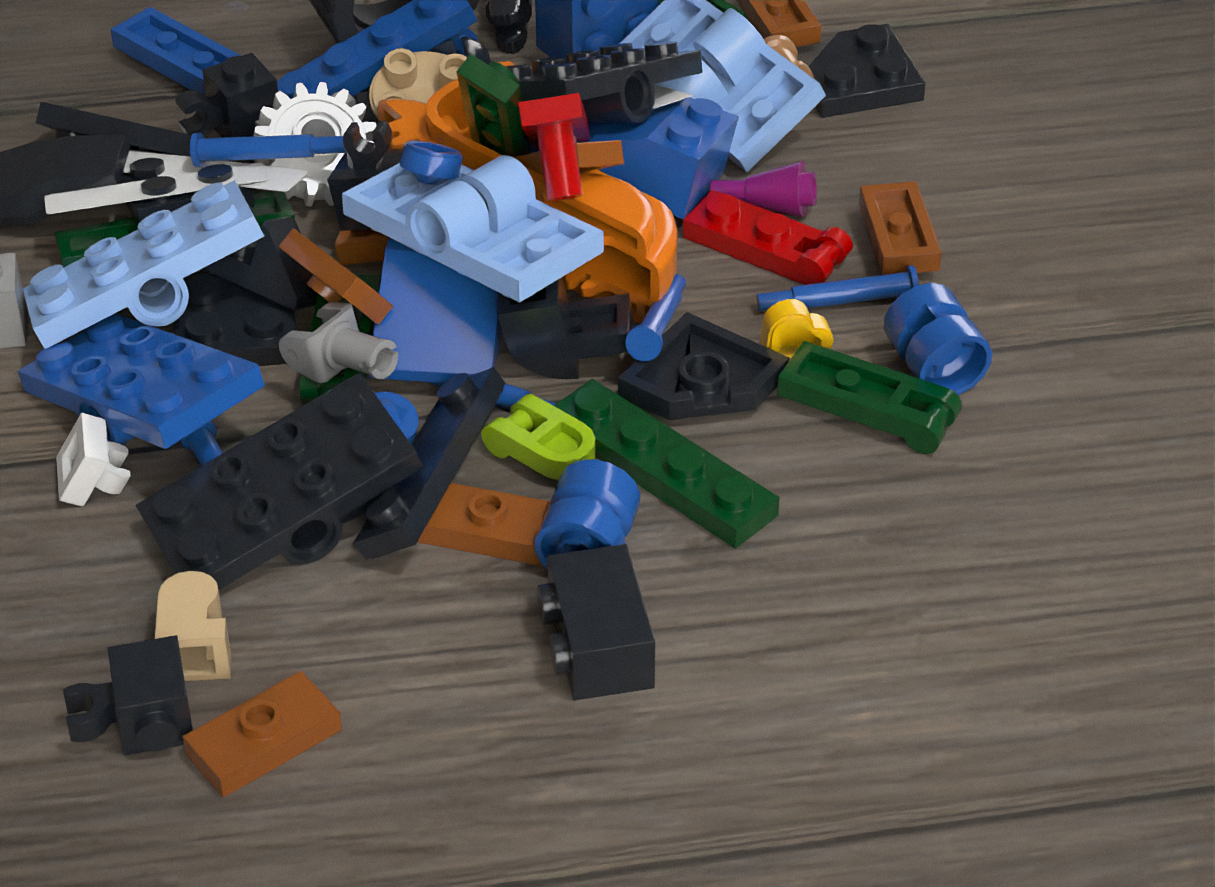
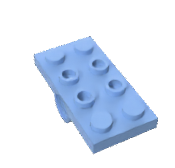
(737, 73)
(478, 225)
(142, 267)

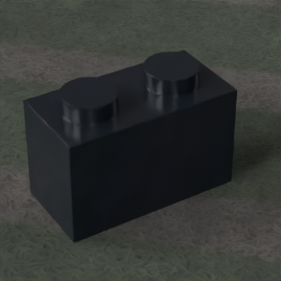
(598, 621)

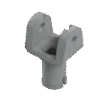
(337, 346)

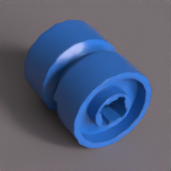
(937, 338)
(588, 509)

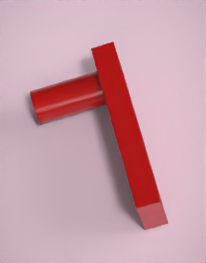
(551, 128)

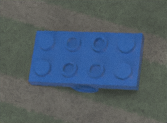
(140, 380)

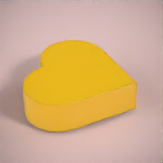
(789, 324)

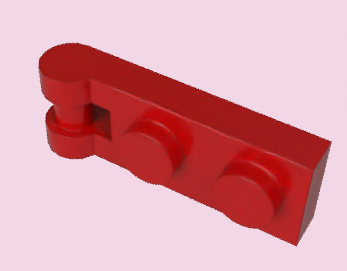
(766, 238)

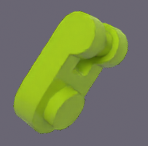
(540, 437)

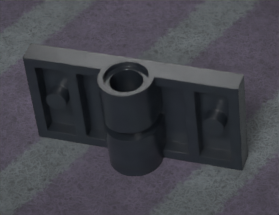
(611, 83)
(282, 487)

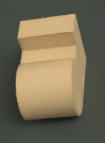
(192, 611)

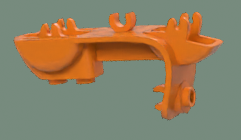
(636, 226)

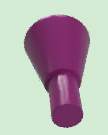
(782, 189)

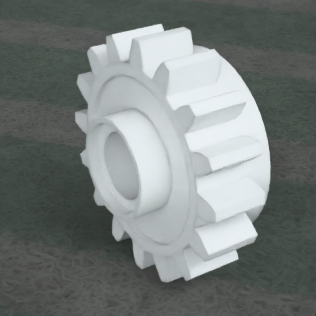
(313, 115)

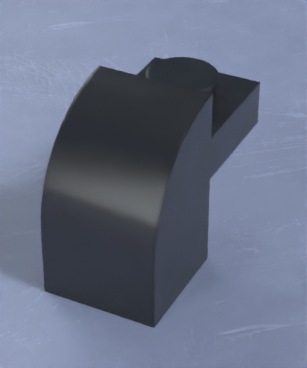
(554, 334)

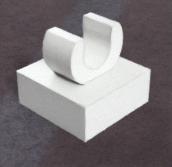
(90, 462)

